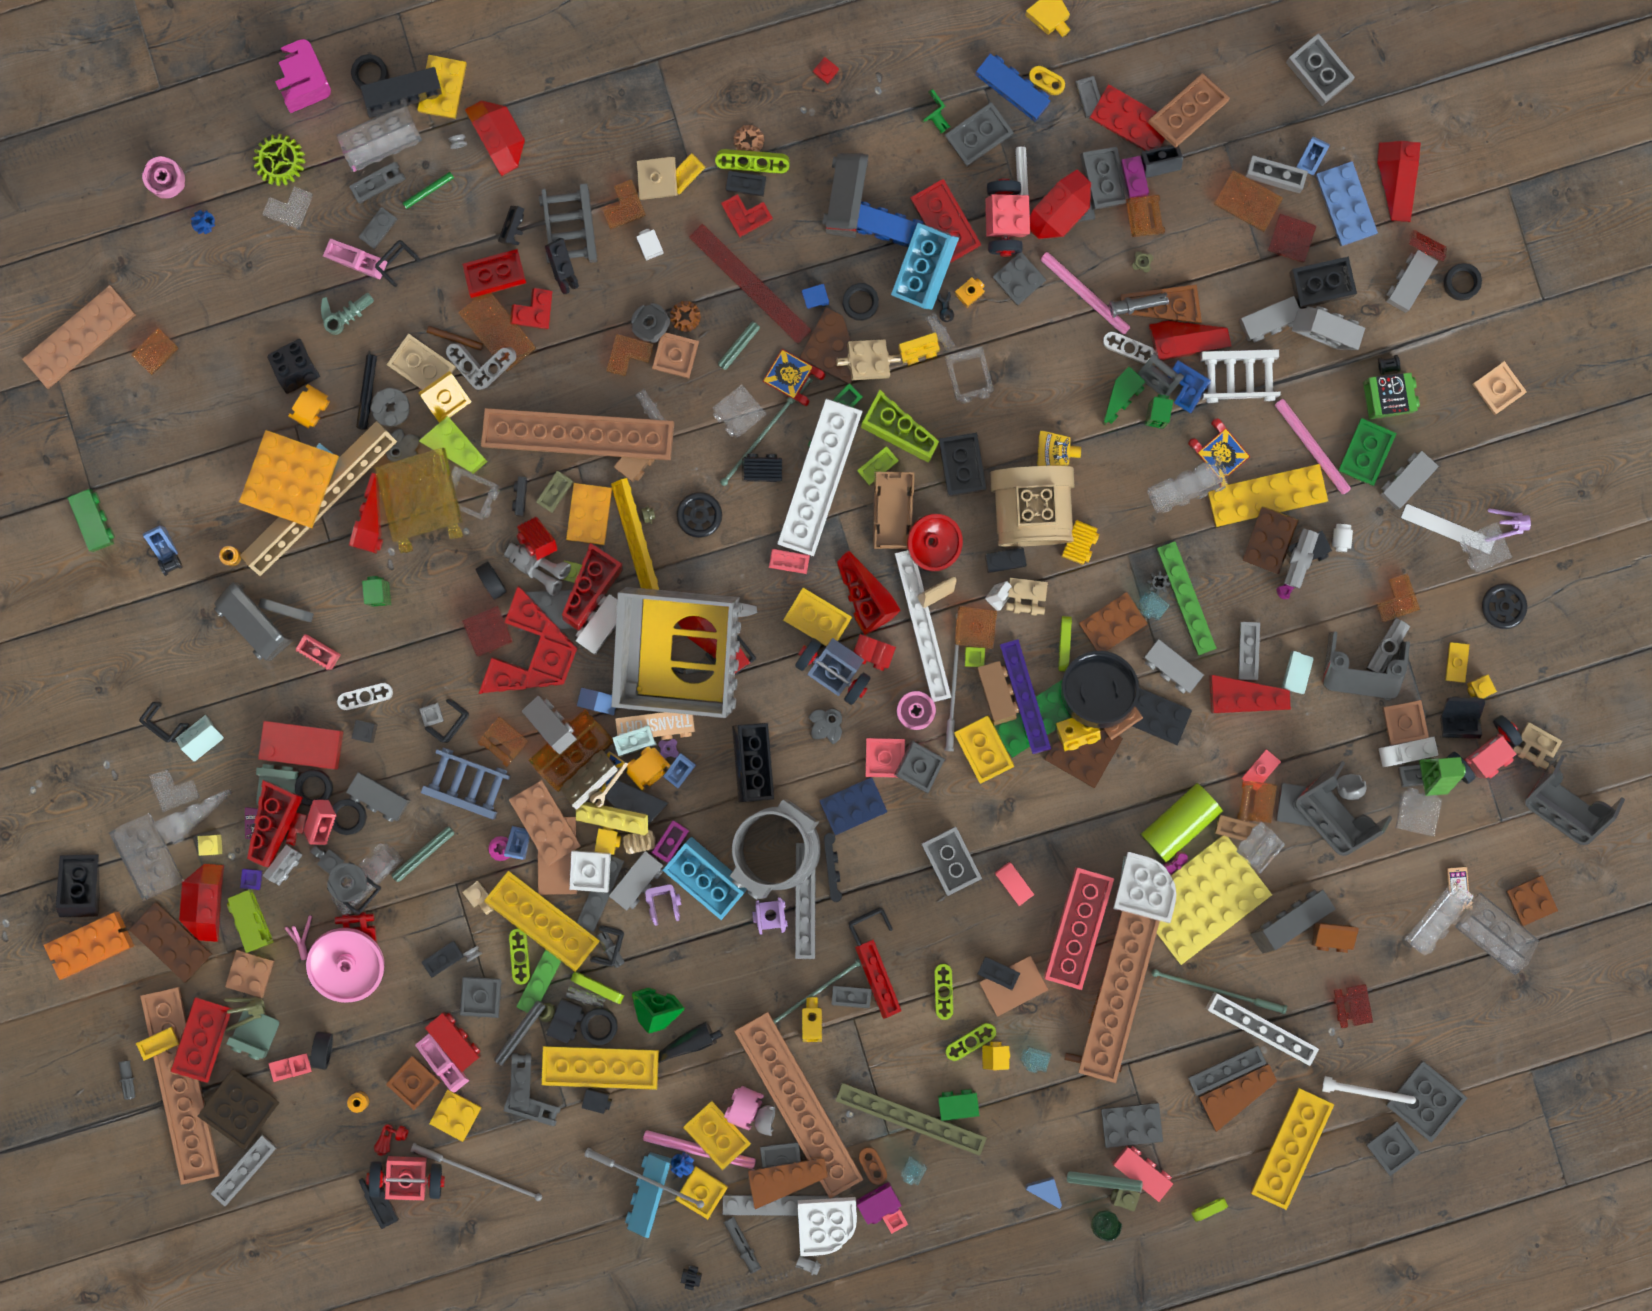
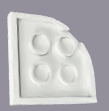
(1146, 889)
(825, 1224)

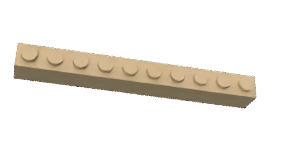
(347, 472)

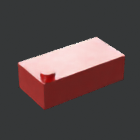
(300, 745)

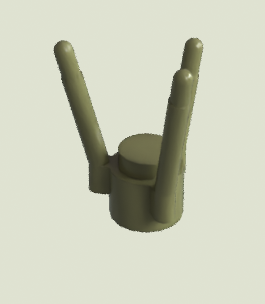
(255, 1007)

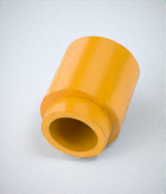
(224, 556)
(362, 1097)

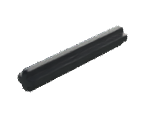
(366, 391)

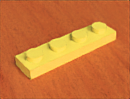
(613, 818)

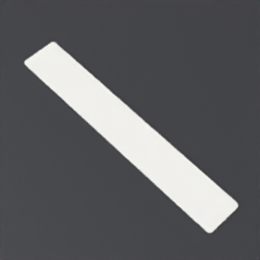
(1434, 523)

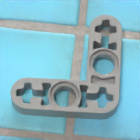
(478, 371)

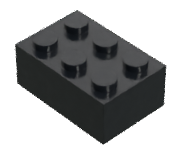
(1323, 282)
(962, 464)

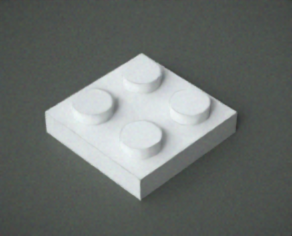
(590, 871)

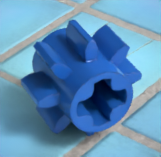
(202, 222)
(682, 1164)

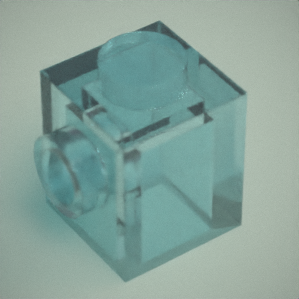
(1152, 606)
(1035, 1059)
(913, 1171)

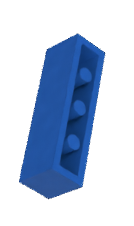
(1012, 87)

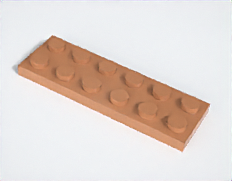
(79, 337)

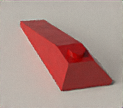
(1399, 170)
(870, 598)
(708, 644)

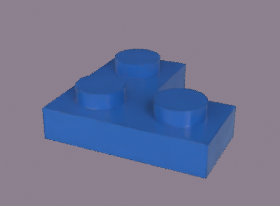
(1194, 386)

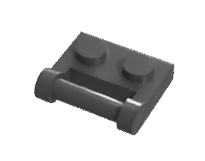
(1158, 380)

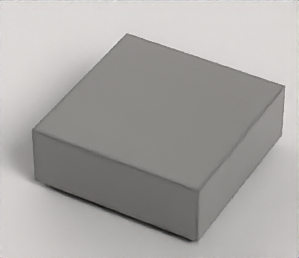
(431, 714)

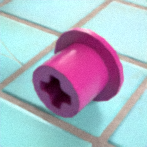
(497, 848)

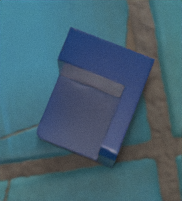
(815, 296)

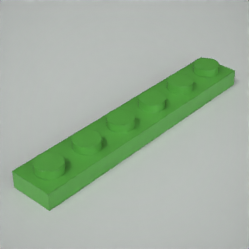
(1186, 598)

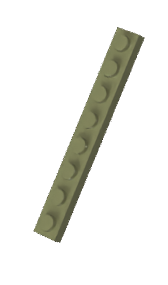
(911, 1119)

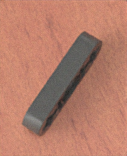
(286, 610)

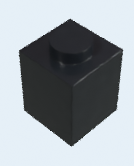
(364, 731)
(596, 1101)

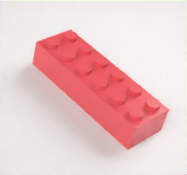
(1078, 928)

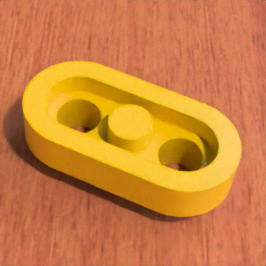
(1047, 80)

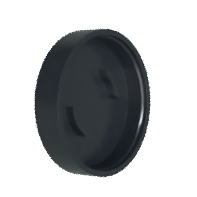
(1099, 689)

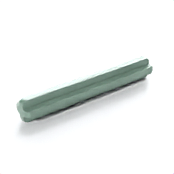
(422, 854)
(1104, 1181)

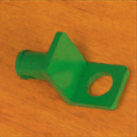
(936, 116)

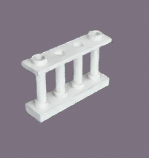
(1248, 358)

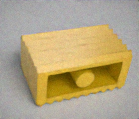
(1083, 538)

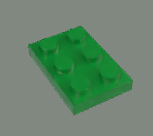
(1367, 452)

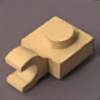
(476, 895)

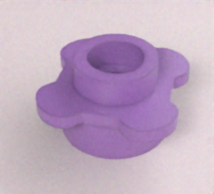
(673, 750)

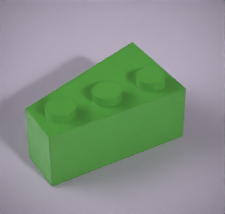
(1441, 774)

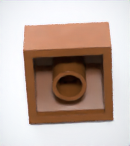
(1334, 936)

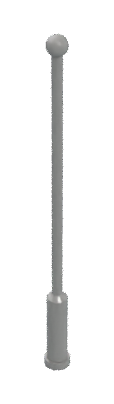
(951, 722)
(438, 1157)
(610, 1162)

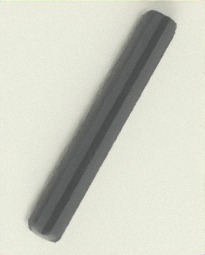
(519, 1033)

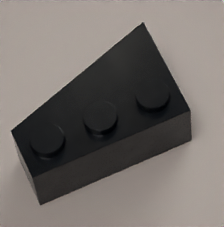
(632, 799)

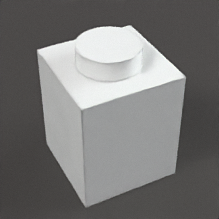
(649, 244)

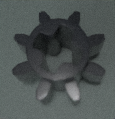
(691, 1277)

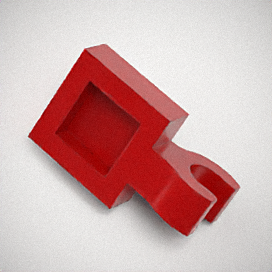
(296, 826)

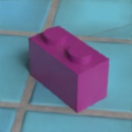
(1134, 177)
(670, 841)
(878, 1203)

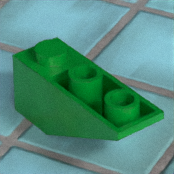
(1123, 389)

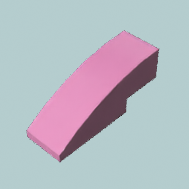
(353, 258)
(441, 1063)

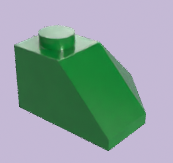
(655, 1010)

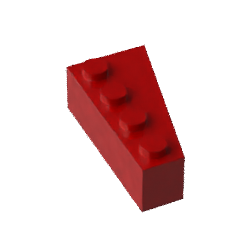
(591, 584)
(1235, 695)
(272, 822)

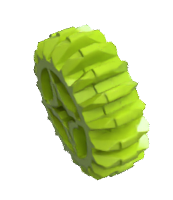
(281, 152)

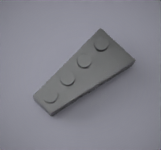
(1293, 921)

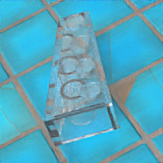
(1188, 486)

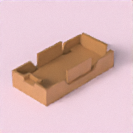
(892, 509)

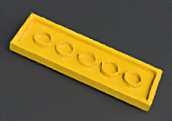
(1277, 492)
(541, 921)
(600, 1067)
(1292, 1148)

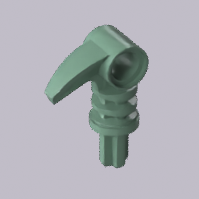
(346, 315)

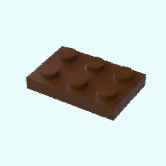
(1270, 540)

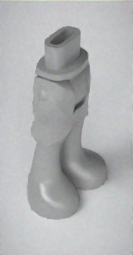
(528, 564)

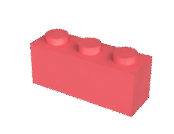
(1137, 1168)

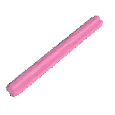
(1084, 292)
(1312, 446)
(691, 1147)

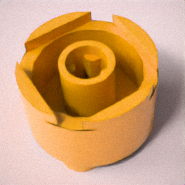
(308, 407)
(647, 768)

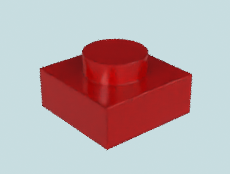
(826, 70)

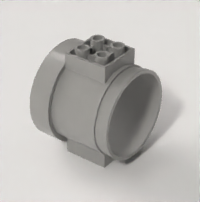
(806, 824)

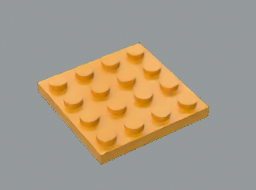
(288, 479)

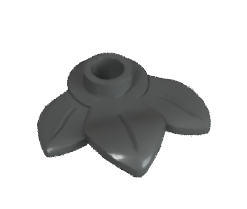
(405, 445)
(824, 727)

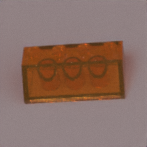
(561, 767)

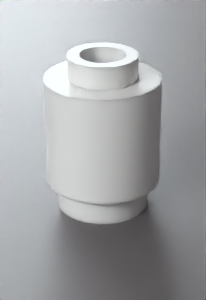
(1342, 537)

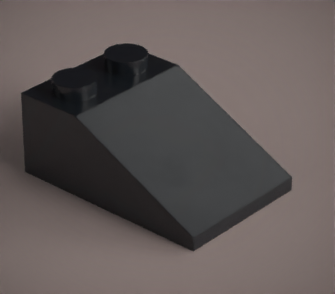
(78, 886)

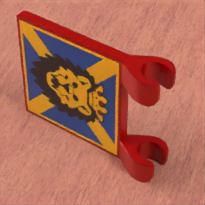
(790, 374)
(1224, 445)

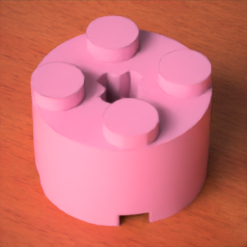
(174, 179)
(922, 701)
(744, 1107)

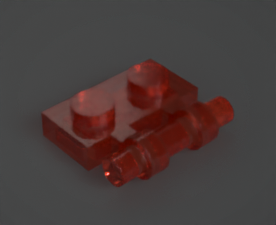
(1359, 1006)

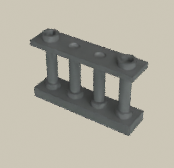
(583, 214)

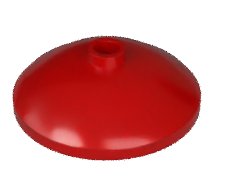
(945, 546)

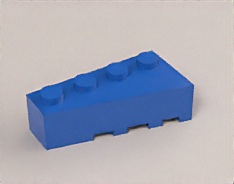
(886, 225)

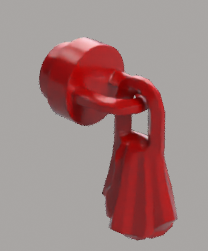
(383, 1144)

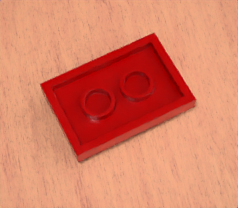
(494, 273)

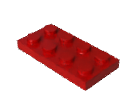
(1127, 119)
(941, 211)
(200, 1040)

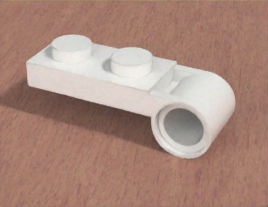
(1408, 752)

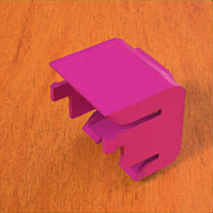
(303, 75)

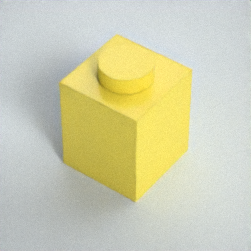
(210, 845)

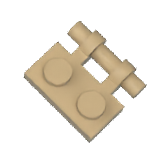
(1028, 590)
(1540, 740)

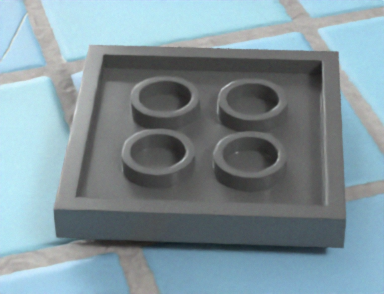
(1434, 1103)

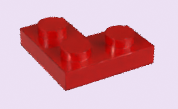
(745, 220)
(537, 314)

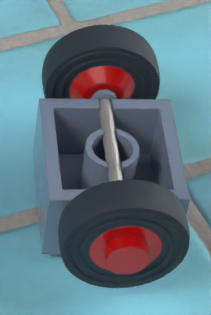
(834, 668)

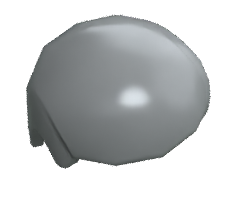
(1351, 787)
(764, 1119)

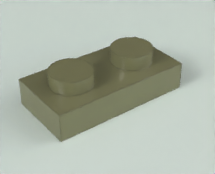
(554, 491)

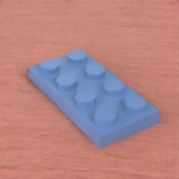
(1346, 204)

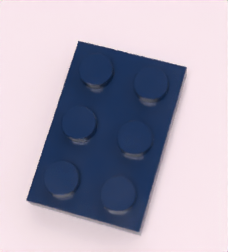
(853, 806)

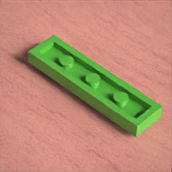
(539, 981)

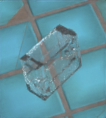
(963, 356)
(493, 494)

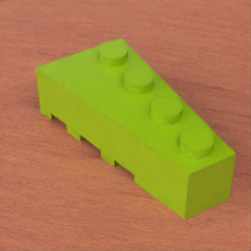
(898, 428)

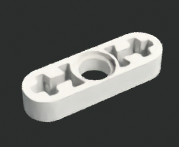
(1118, 337)
(352, 705)

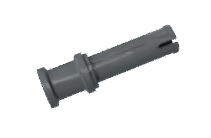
(1130, 305)

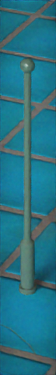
(724, 481)
(857, 963)
(1258, 1002)

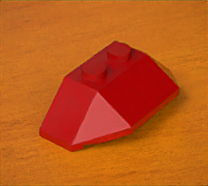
(498, 134)
(1061, 207)
(202, 902)

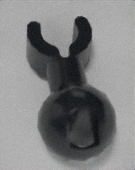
(946, 312)

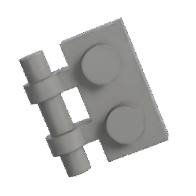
(282, 865)

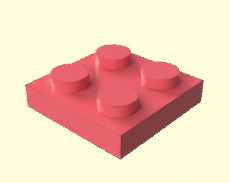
(883, 756)

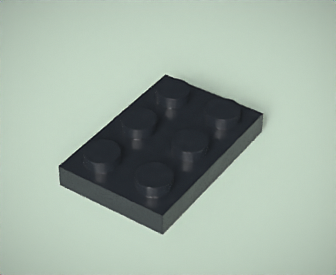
(1161, 717)

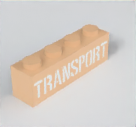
(661, 724)

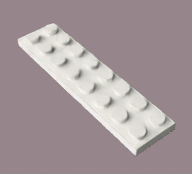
(820, 477)

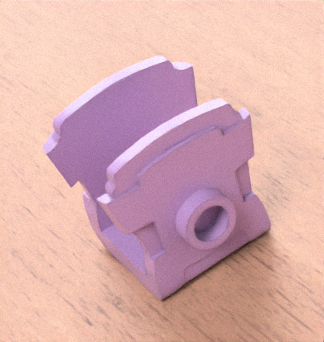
(650, 893)
(762, 922)

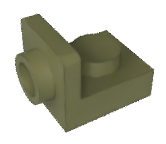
(1125, 1198)

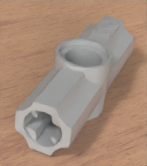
(1301, 558)
(1395, 636)

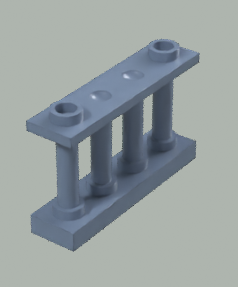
(469, 802)

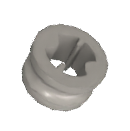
(457, 141)
(473, 953)

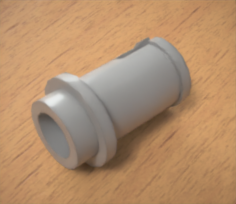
(808, 1265)

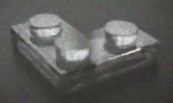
(292, 212)
(171, 795)

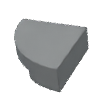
(748, 610)

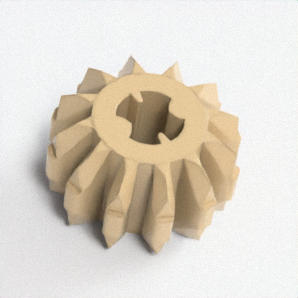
(637, 843)

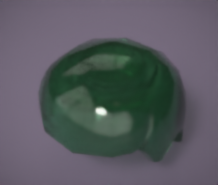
(1106, 1225)

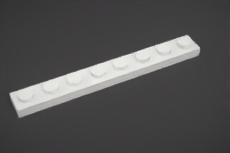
(923, 628)

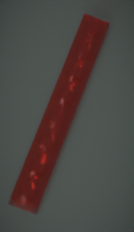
(750, 283)

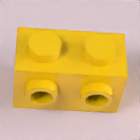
(1074, 734)

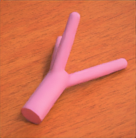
(300, 942)

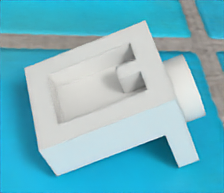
(998, 595)

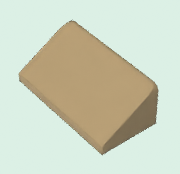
(937, 592)

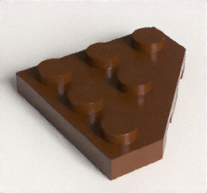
(828, 343)
(1087, 761)

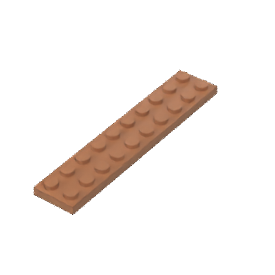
(577, 434)
(1118, 996)
(180, 1094)
(798, 1102)

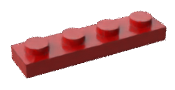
(878, 979)

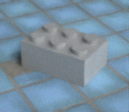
(1320, 69)
(1328, 328)
(951, 861)

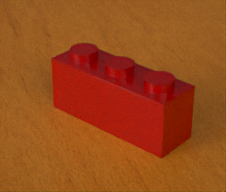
(453, 1041)

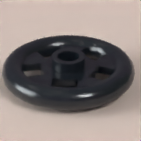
(698, 531)
(1509, 590)

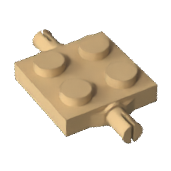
(868, 359)

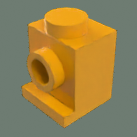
(966, 297)

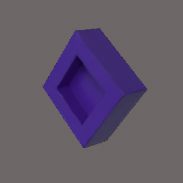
(251, 879)

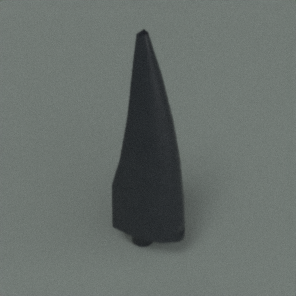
(691, 1041)

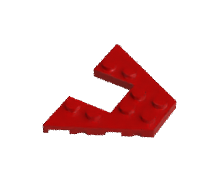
(551, 657)

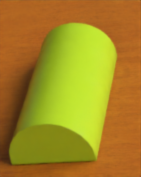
(1181, 822)

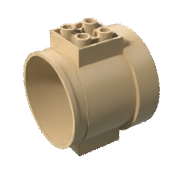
(1033, 505)

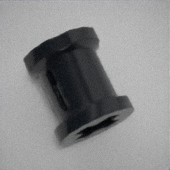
(1389, 364)
(170, 564)

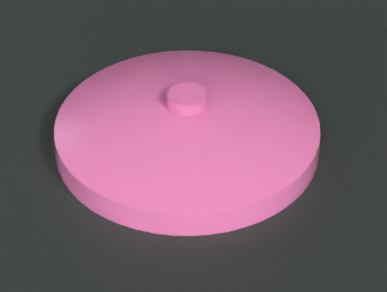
(345, 965)

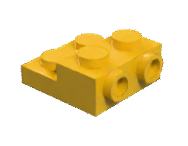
(921, 347)

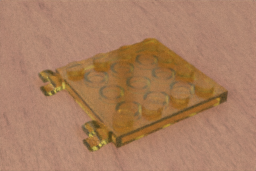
(419, 497)

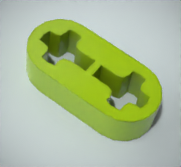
(1209, 1209)

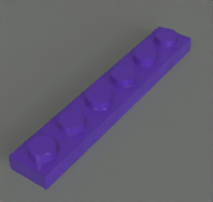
(1025, 696)

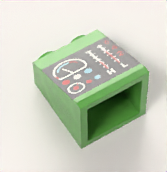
(1390, 395)

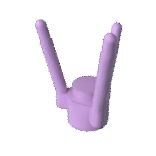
(1519, 521)

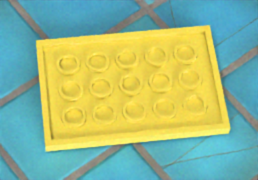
(1211, 897)

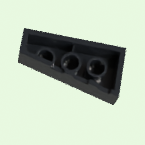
(400, 91)

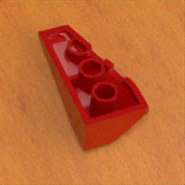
(1184, 339)
(367, 531)

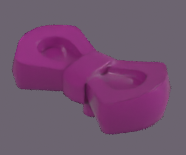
(1284, 591)
(1180, 859)

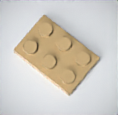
(419, 363)

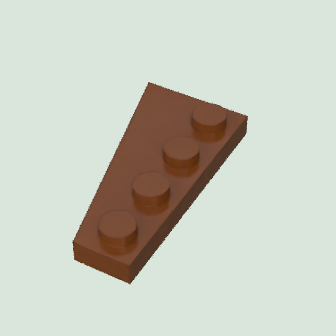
(1182, 304)
(1231, 1098)
(781, 1180)

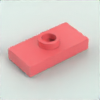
(789, 561)
(1262, 768)

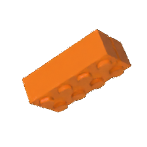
(88, 945)

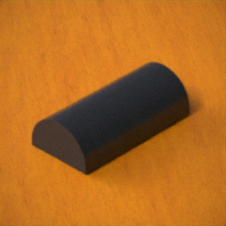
(753, 762)

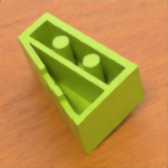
(456, 444)
(249, 921)

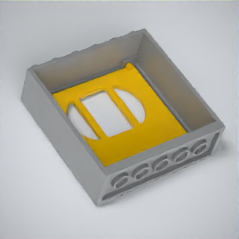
(655, 676)

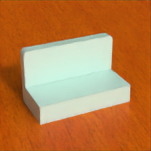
(1297, 672)
(199, 738)
(634, 741)

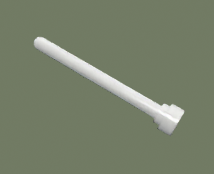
(1331, 1085)

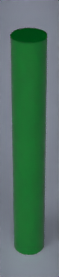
(428, 190)

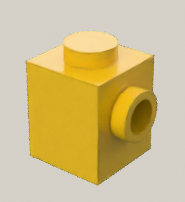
(1481, 687)
(607, 840)
(995, 1056)

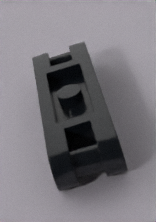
(833, 876)

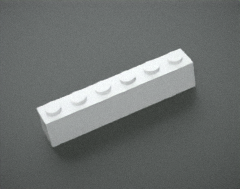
(1262, 1028)

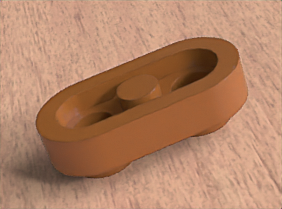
(872, 1165)

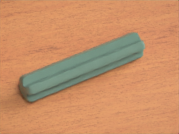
(739, 345)

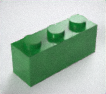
(1159, 412)
(91, 520)
(376, 591)

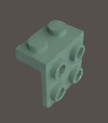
(284, 778)
(254, 1036)

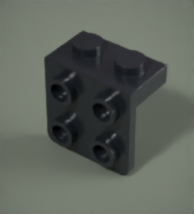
(293, 366)
(1462, 717)

